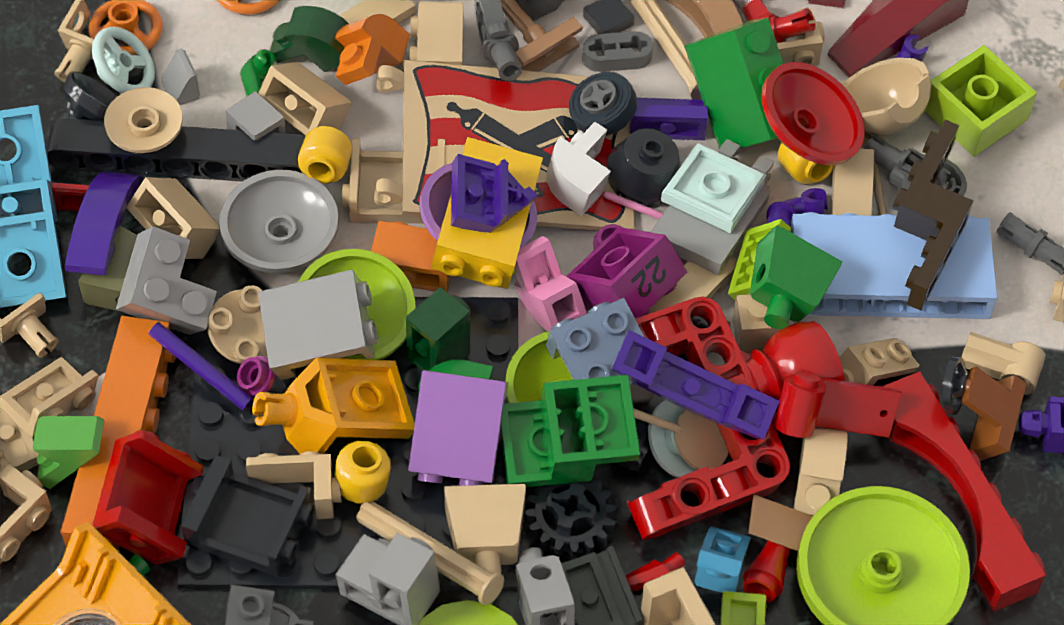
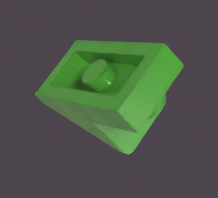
(65, 445)

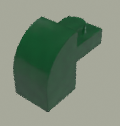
(310, 33)

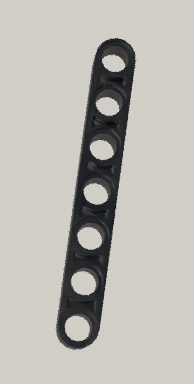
(192, 154)

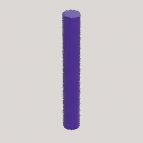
(201, 366)

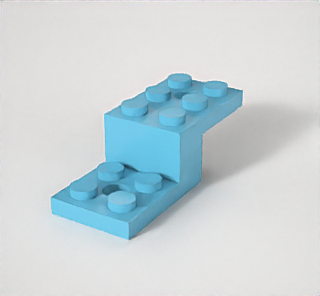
(28, 212)

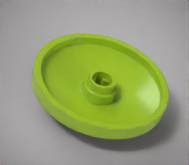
(882, 561)

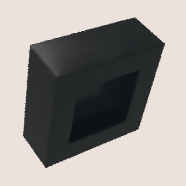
(608, 16)

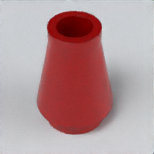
(767, 571)

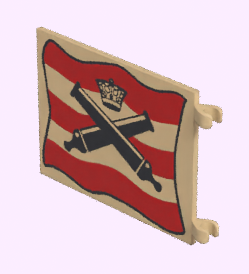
(478, 104)

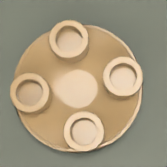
(237, 325)

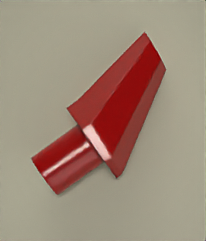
(654, 570)

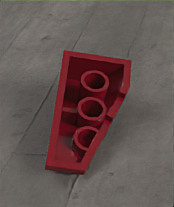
(885, 25)

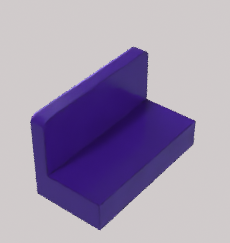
(674, 117)

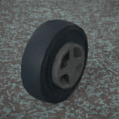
(604, 100)

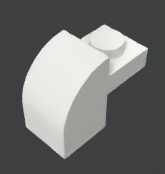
(574, 173)

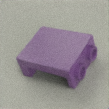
(457, 428)

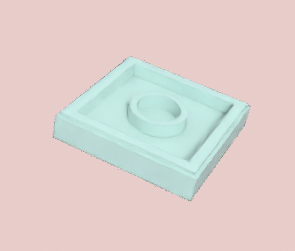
(713, 188)

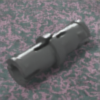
(1033, 242)

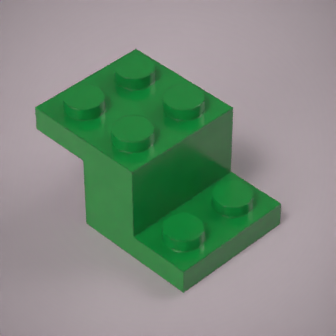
(569, 431)

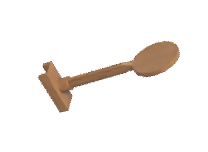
(543, 46)

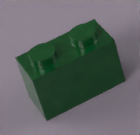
(438, 330)

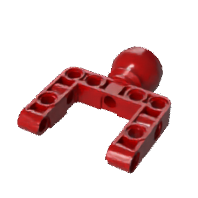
(733, 484)

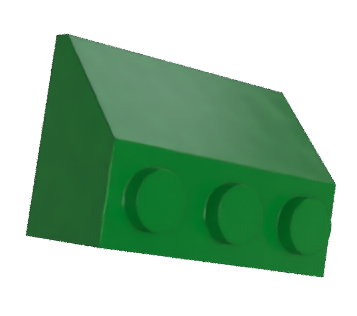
(731, 78)

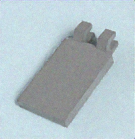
(703, 242)

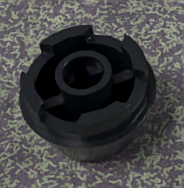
(643, 166)

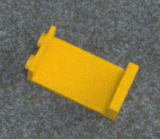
(487, 255)

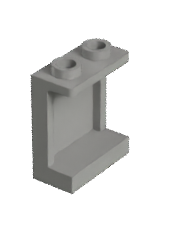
(317, 320)

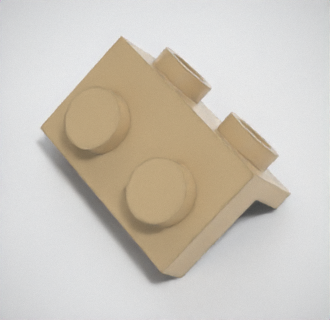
(49, 392)

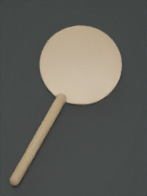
(695, 438)

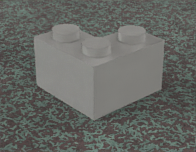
(155, 287)
(391, 577)

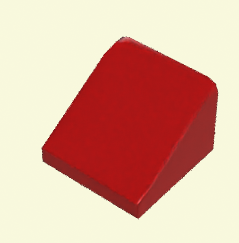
(68, 196)

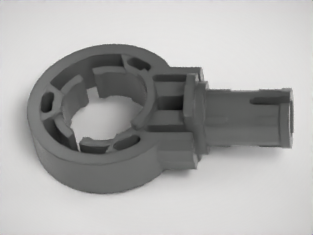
(496, 40)
(900, 164)

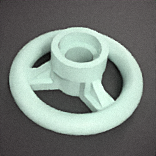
(117, 63)

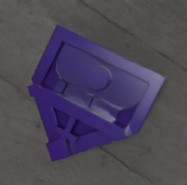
(485, 194)

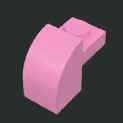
(543, 288)

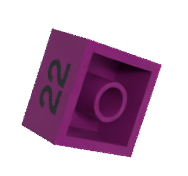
(631, 267)

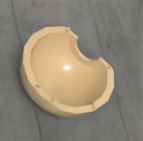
(890, 94)

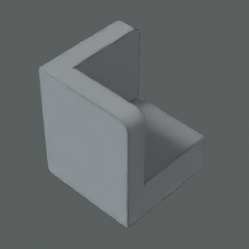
(255, 117)

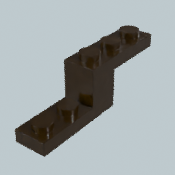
(931, 213)

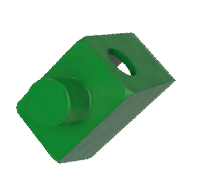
(790, 276)

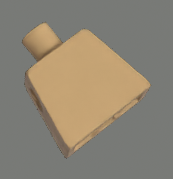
(486, 523)

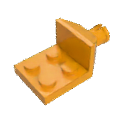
(338, 401)

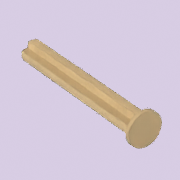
(669, 40)
(448, 562)

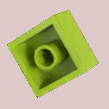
(981, 98)

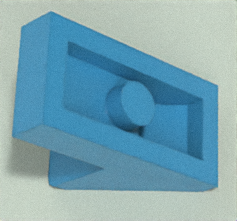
(721, 560)

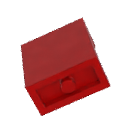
(145, 496)

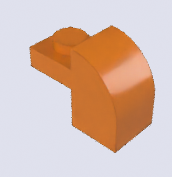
(369, 45)

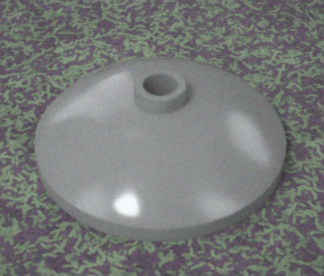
(276, 205)

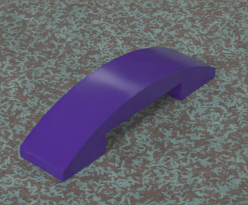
(98, 221)
(694, 387)

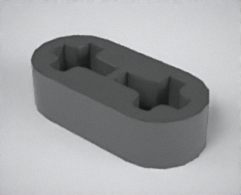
(617, 51)

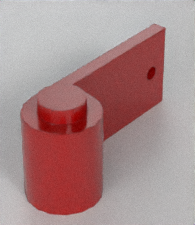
(834, 404)

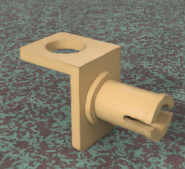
(78, 44)
(26, 323)

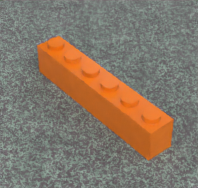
(127, 404)

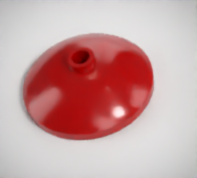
(812, 113)

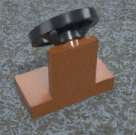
(992, 400)

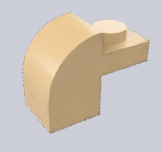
(820, 469)

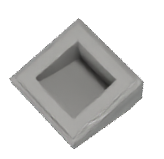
(181, 79)

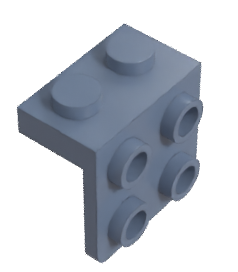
(592, 340)

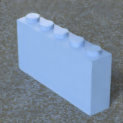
(881, 258)

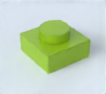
(742, 609)

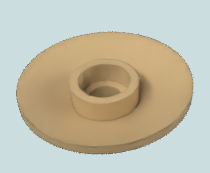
(143, 108)

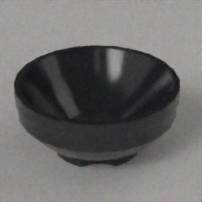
(86, 97)

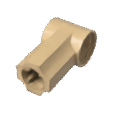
(1005, 360)

